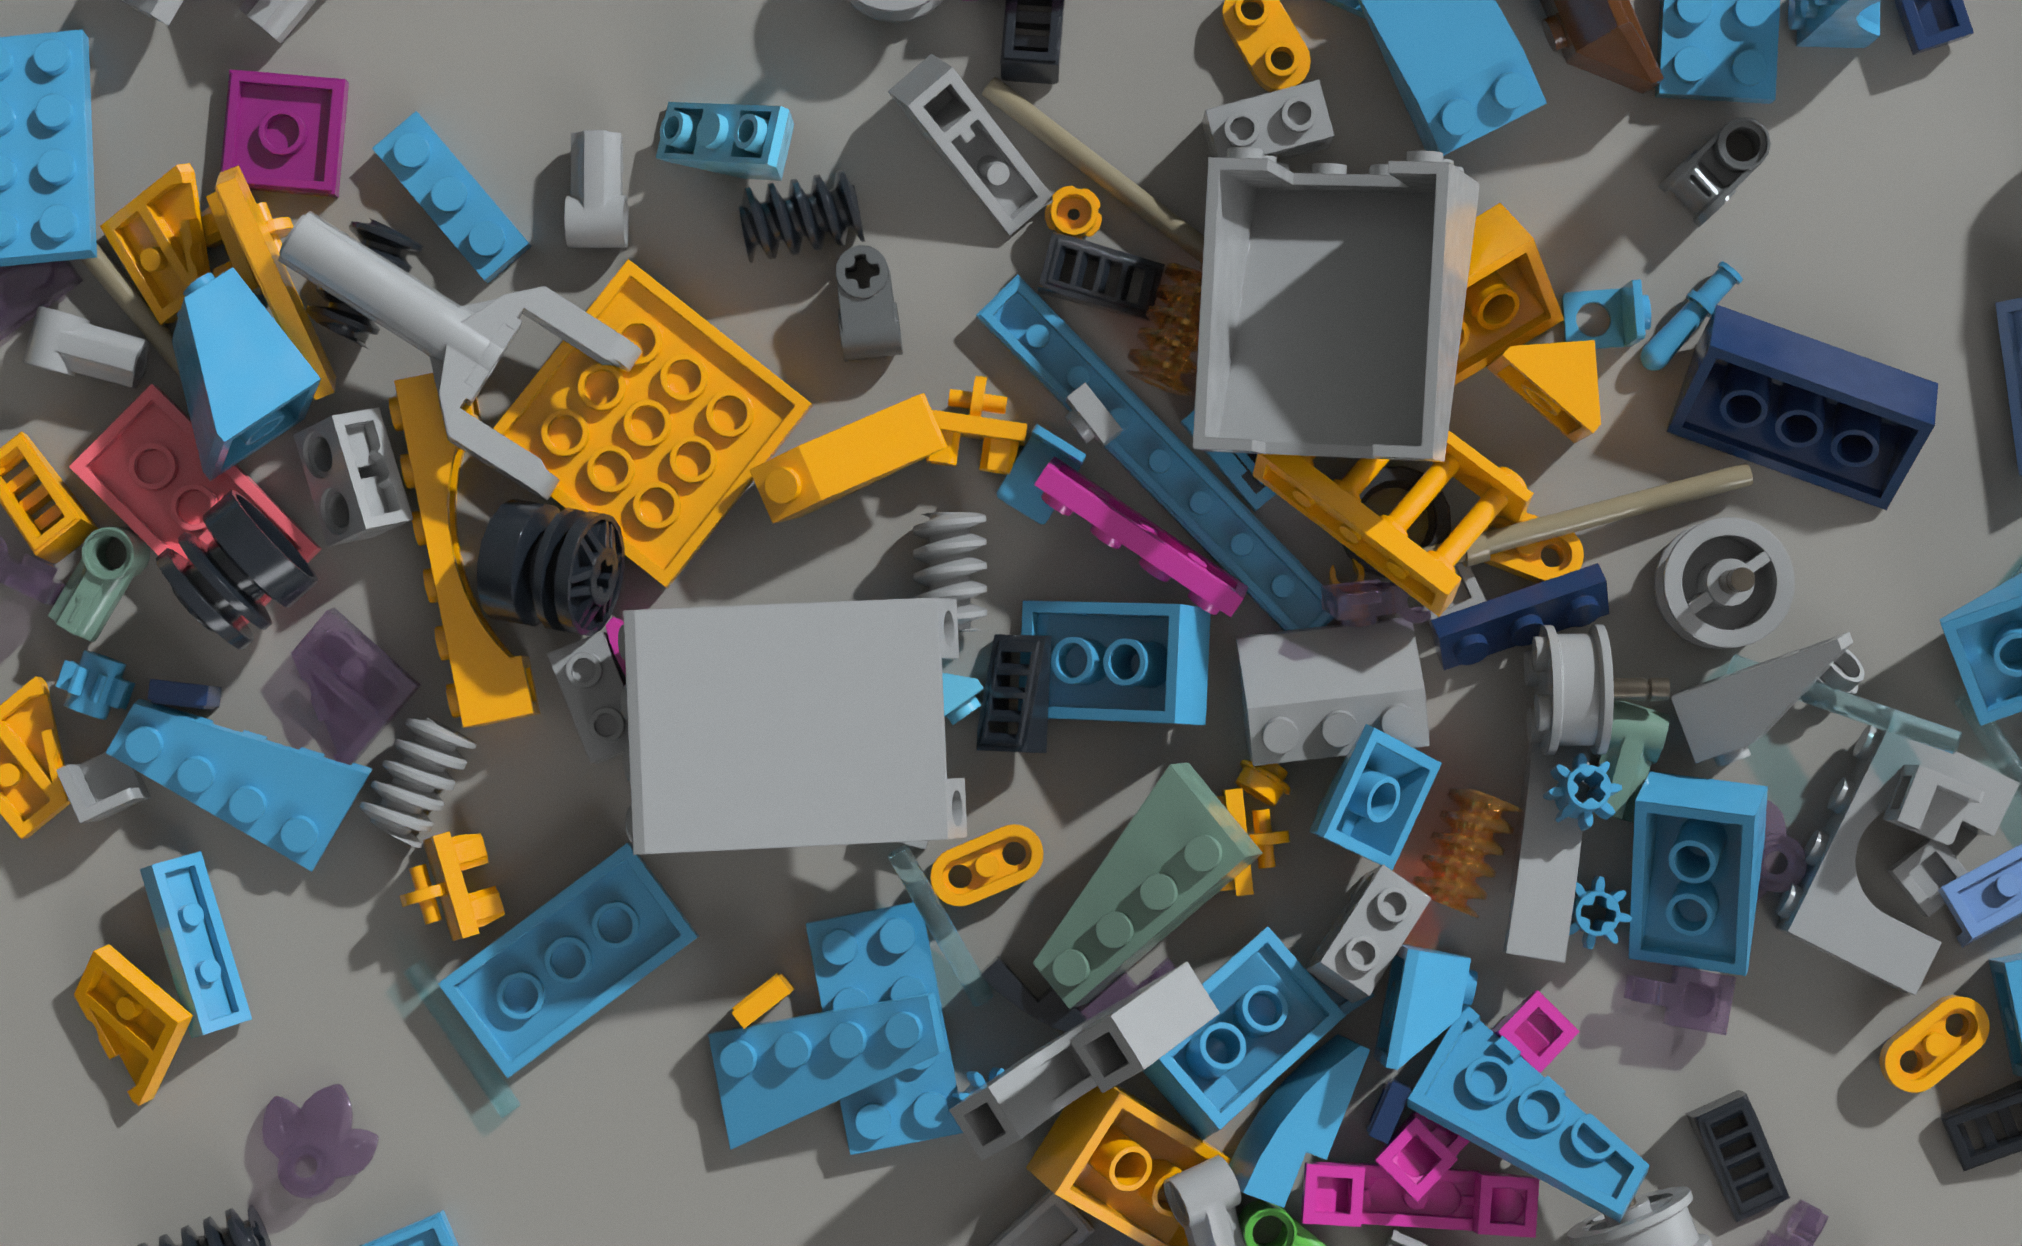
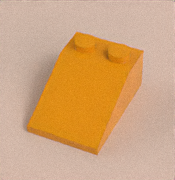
(1112, 1162)

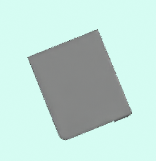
(101, 787)
(1930, 803)

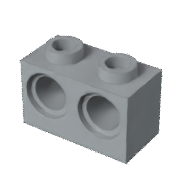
(1279, 122)
(353, 476)
(592, 691)
(1367, 934)

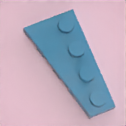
(256, 785)
(812, 1060)
(1508, 1108)

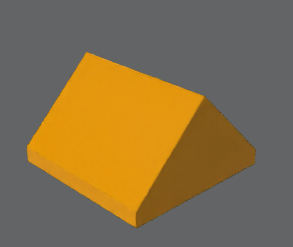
(1556, 382)

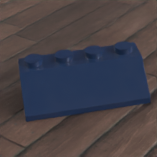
(1804, 407)

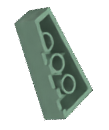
(1152, 880)

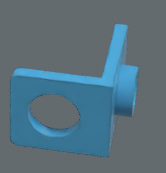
(1627, 312)
(1019, 487)

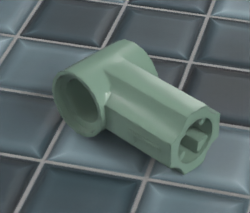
(97, 585)
(1634, 745)

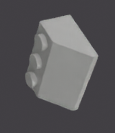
(1320, 686)

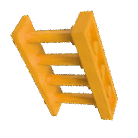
(1384, 538)

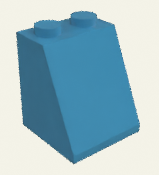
(237, 371)

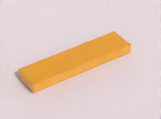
(272, 274)

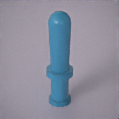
(1700, 304)

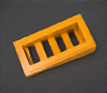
(61, 526)

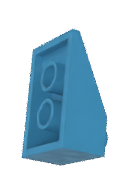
(1454, 67)
(1988, 650)
(1123, 660)
(1696, 871)
(1264, 1025)

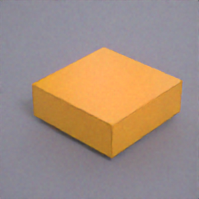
(762, 999)

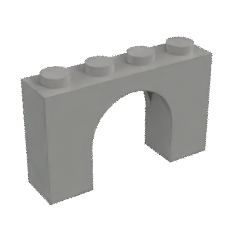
(1829, 904)
(1090, 1055)

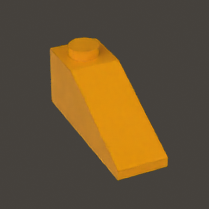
(847, 459)

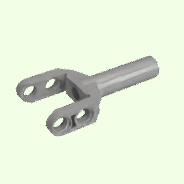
(459, 339)

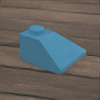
(1375, 797)
(1421, 1001)

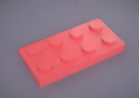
(155, 481)

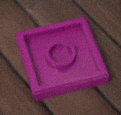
(285, 131)

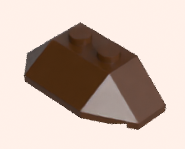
(1602, 40)

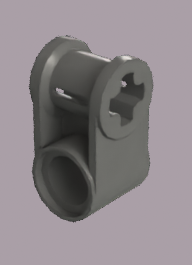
(1711, 174)
(868, 315)

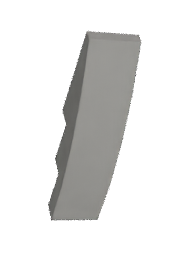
(1544, 862)

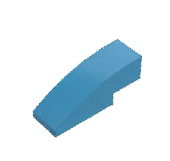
(1298, 1120)

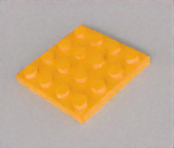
(656, 443)

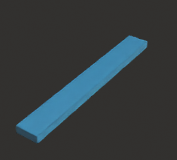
(1159, 459)

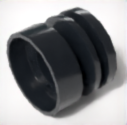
(551, 567)
(236, 570)

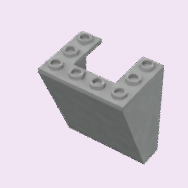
(1332, 306)
(789, 725)

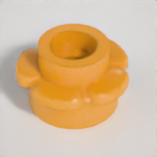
(1073, 198)
(1263, 781)

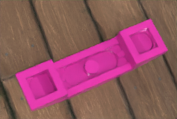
(1425, 1150)
(1458, 1201)

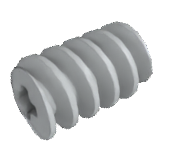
(951, 562)
(416, 779)

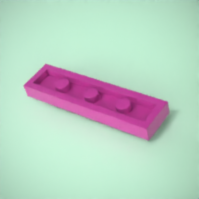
(1160, 551)

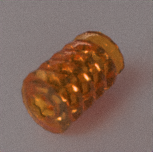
(1176, 333)
(1465, 849)

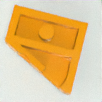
(162, 240)
(29, 760)
(132, 1019)

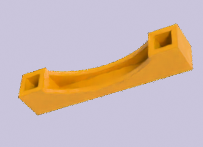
(487, 677)

